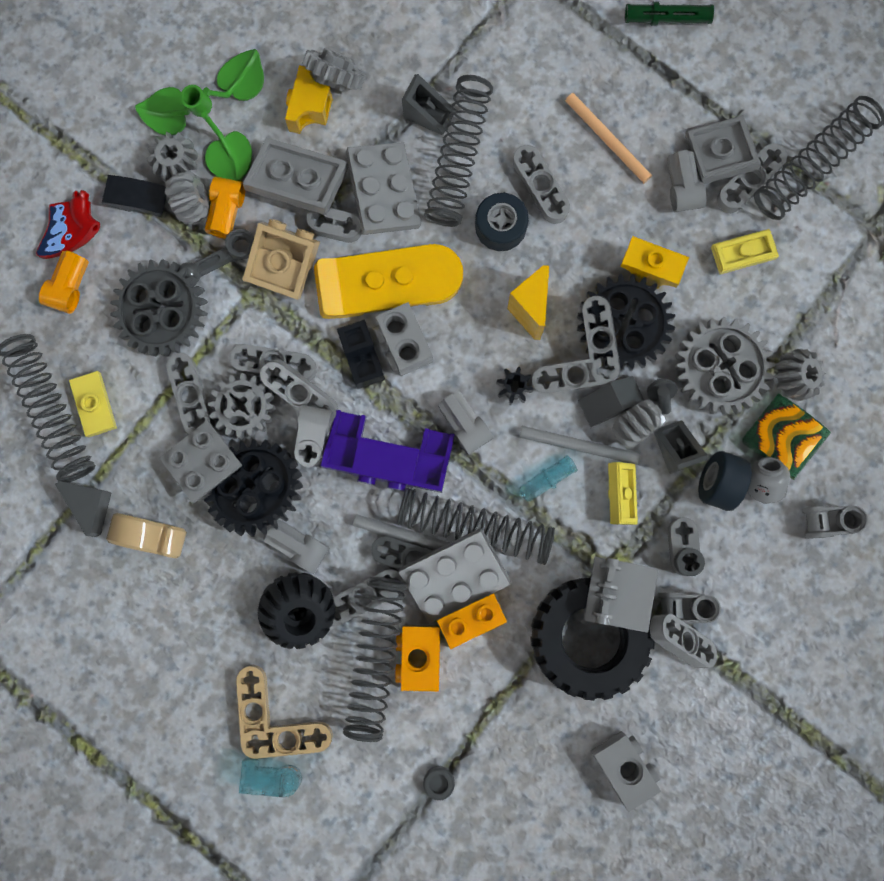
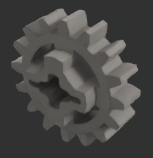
(333, 69)
(233, 414)

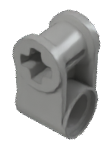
(313, 430)
(829, 521)
(685, 606)

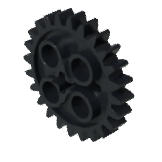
(650, 333)
(270, 504)

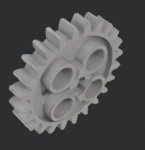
(747, 353)

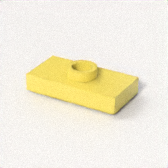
(744, 251)
(92, 404)
(622, 493)

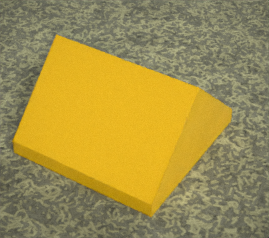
(529, 302)

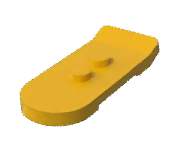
(387, 280)

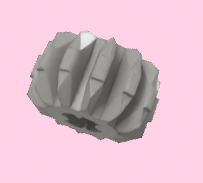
(171, 146)
(187, 197)
(799, 374)
(638, 424)

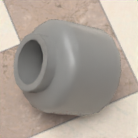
(769, 480)

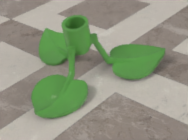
(166, 111)

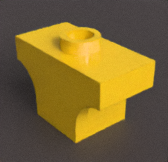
(307, 102)
(654, 263)

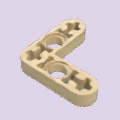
(262, 726)

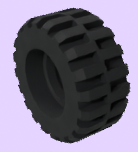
(562, 671)

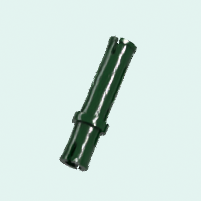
(635, 12)

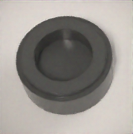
(439, 783)

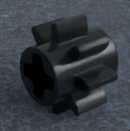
(507, 388)

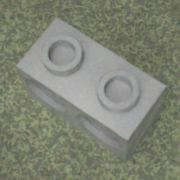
(409, 337)

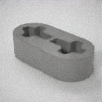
(333, 231)
(675, 541)

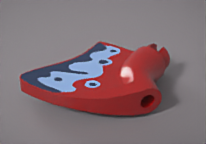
(68, 226)

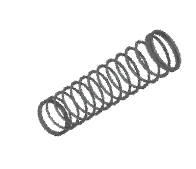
(775, 200)
(452, 215)
(24, 349)
(409, 498)
(376, 735)

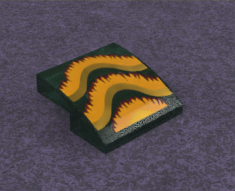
(786, 434)

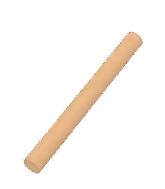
(608, 138)

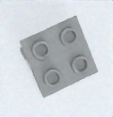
(200, 461)
(621, 594)

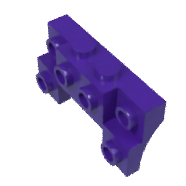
(384, 461)

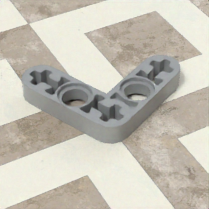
(591, 365)

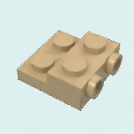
(281, 258)

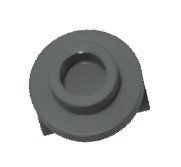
(662, 391)

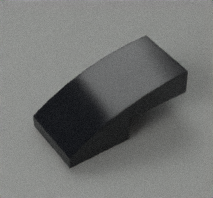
(134, 194)
(360, 354)

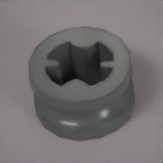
(698, 559)

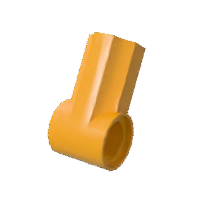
(225, 199)
(62, 289)

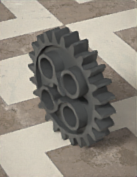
(157, 281)

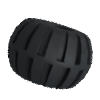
(296, 628)

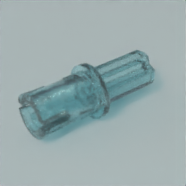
(548, 478)

